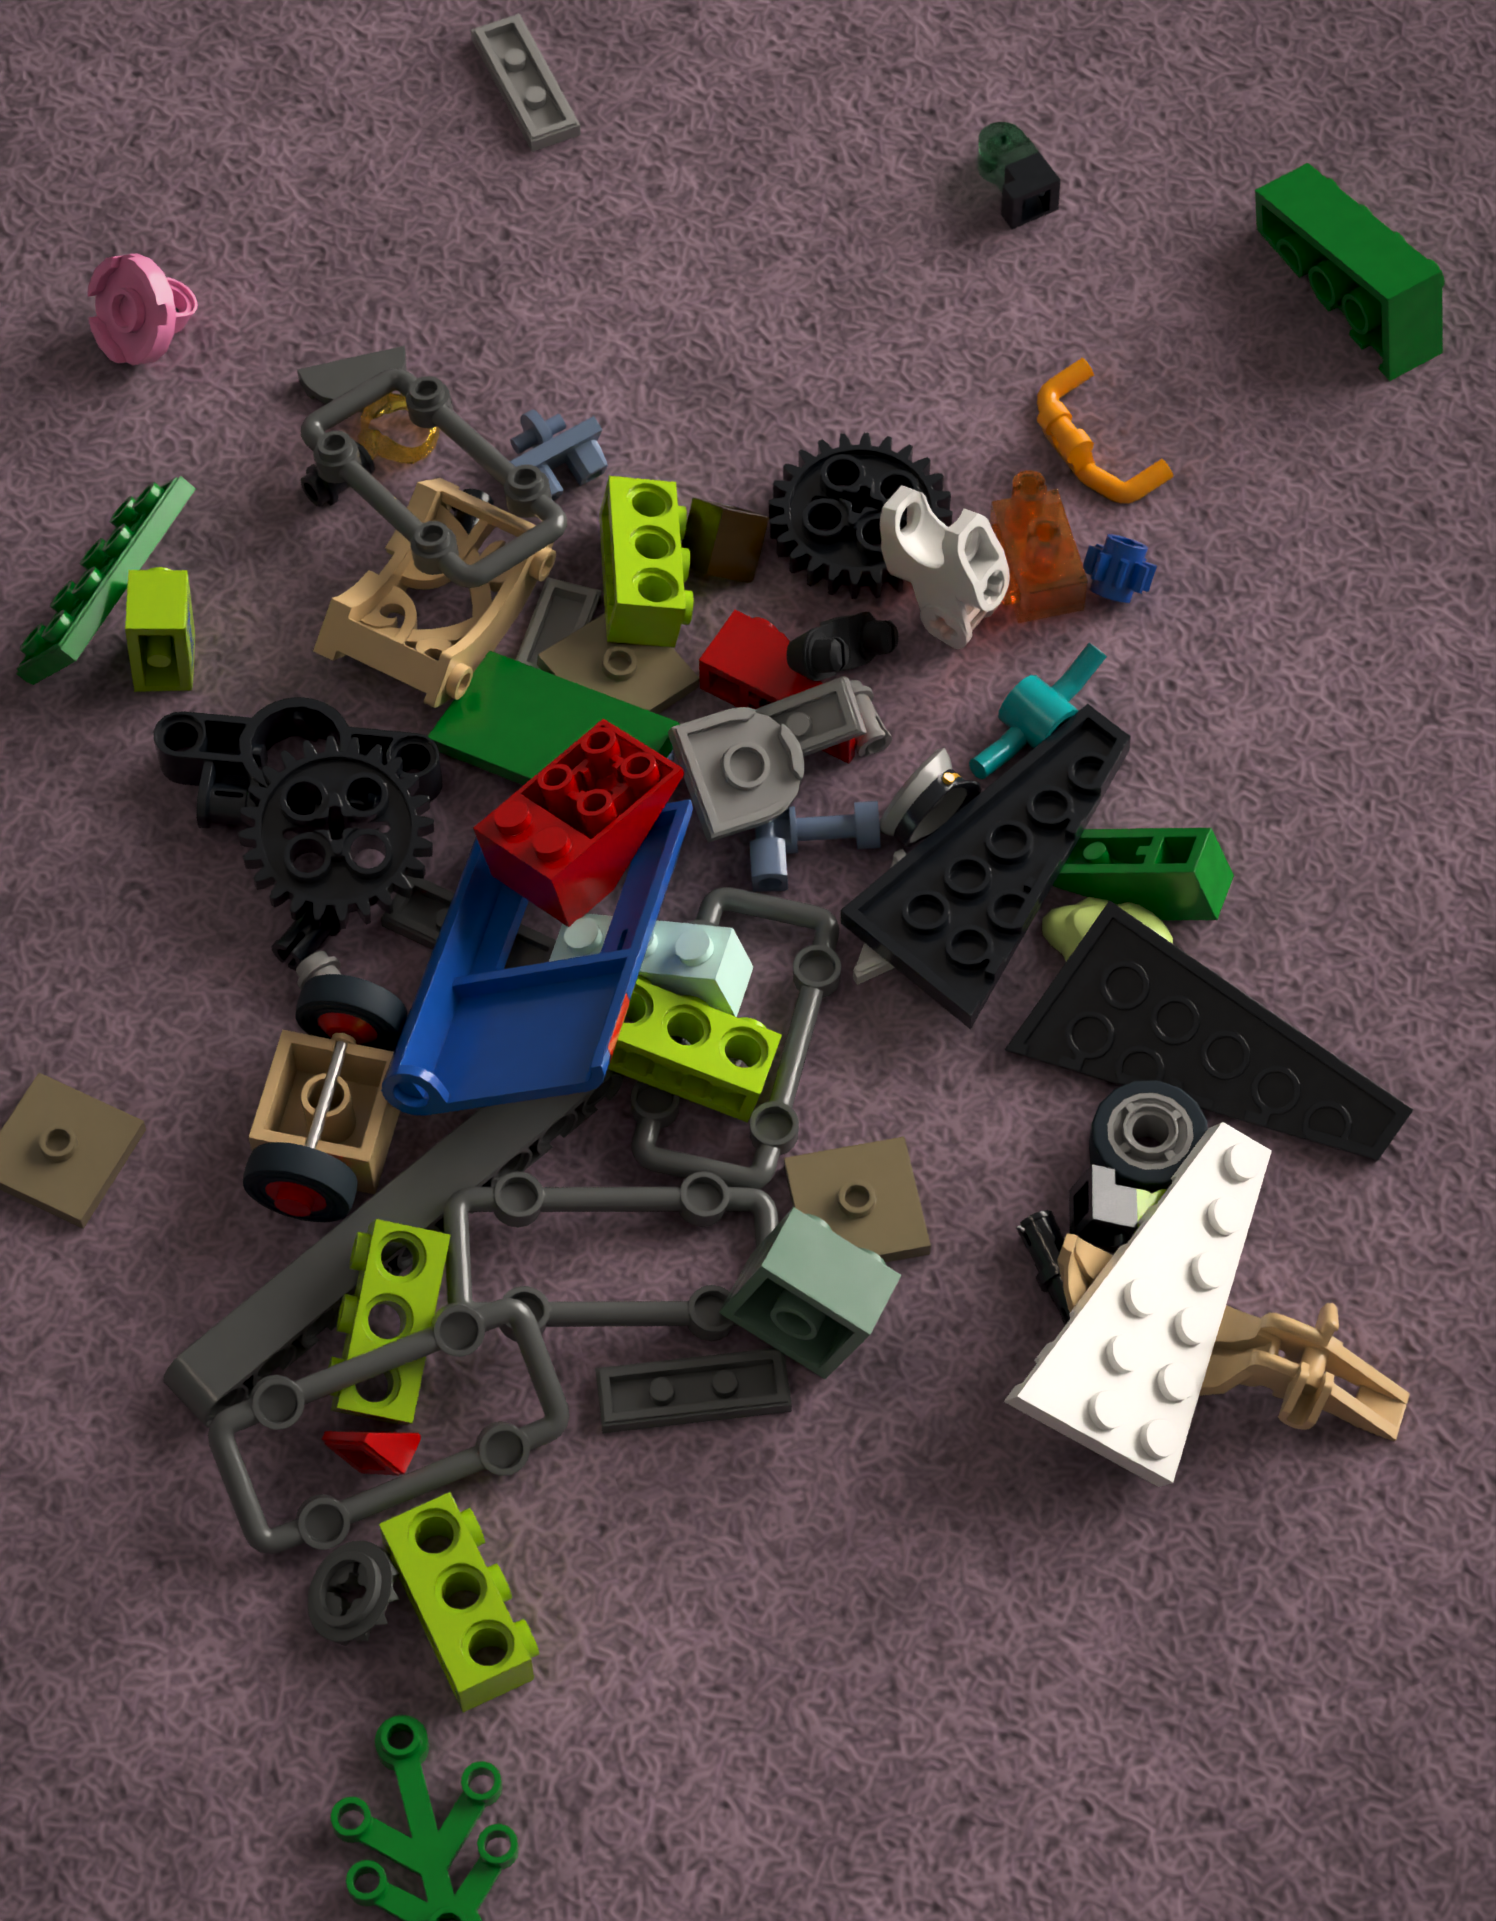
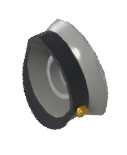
(927, 800)

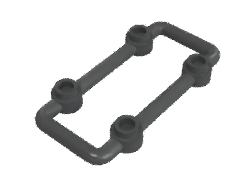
(431, 542)
(773, 1123)
(521, 1198)
(280, 1403)

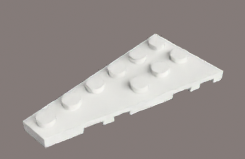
(1145, 1329)

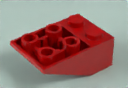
(578, 822)

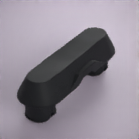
(841, 645)

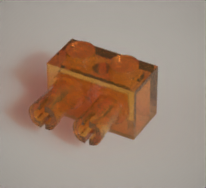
(1039, 551)

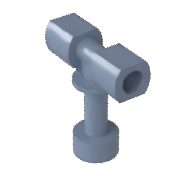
(781, 838)

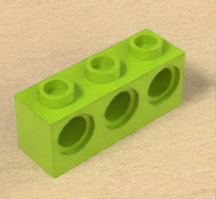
(644, 562)
(700, 1069)
(412, 1298)
(459, 1632)

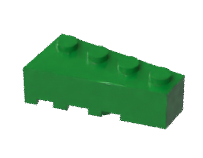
(1356, 265)

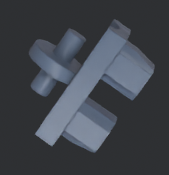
(574, 447)

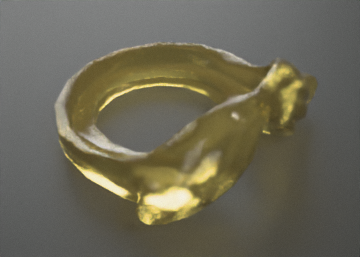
(382, 445)

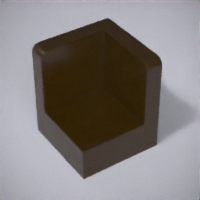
(724, 539)

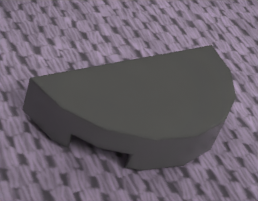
(336, 378)

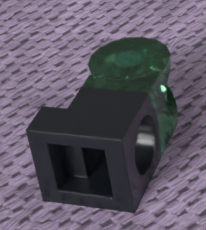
(1019, 171)

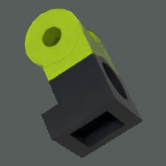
(1104, 1211)

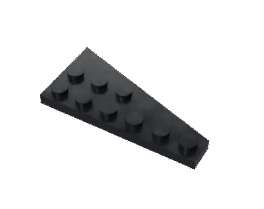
(976, 883)
(1150, 1012)

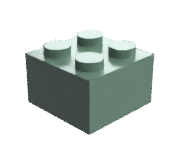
(810, 1293)

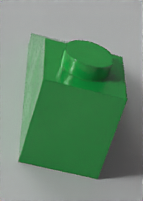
(1161, 869)

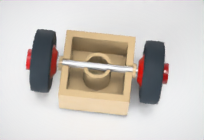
(322, 1108)

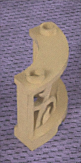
(358, 618)

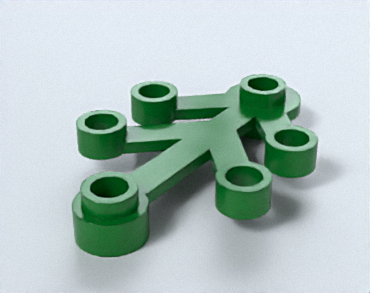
(429, 1850)

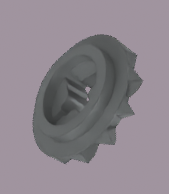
(343, 1571)

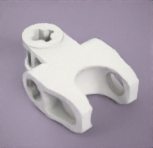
(954, 569)

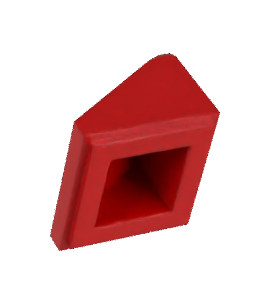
(374, 1450)

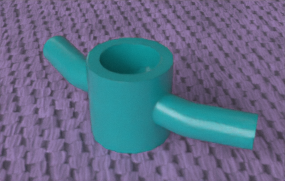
(1036, 711)

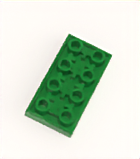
(86, 604)
(524, 718)

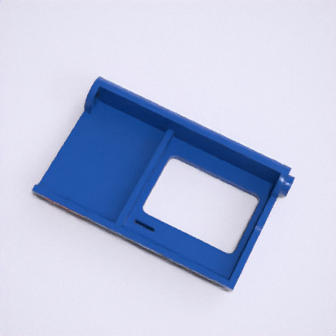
(530, 1029)

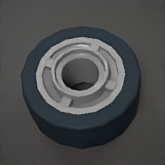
(1145, 1111)

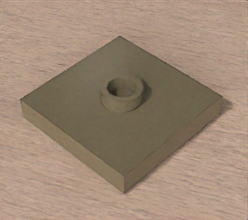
(630, 672)
(64, 1149)
(863, 1196)

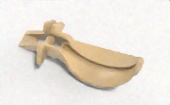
(1249, 1351)

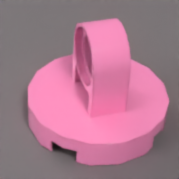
(137, 309)

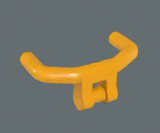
(1076, 446)

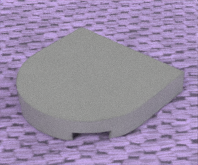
(738, 769)

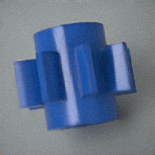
(1119, 568)

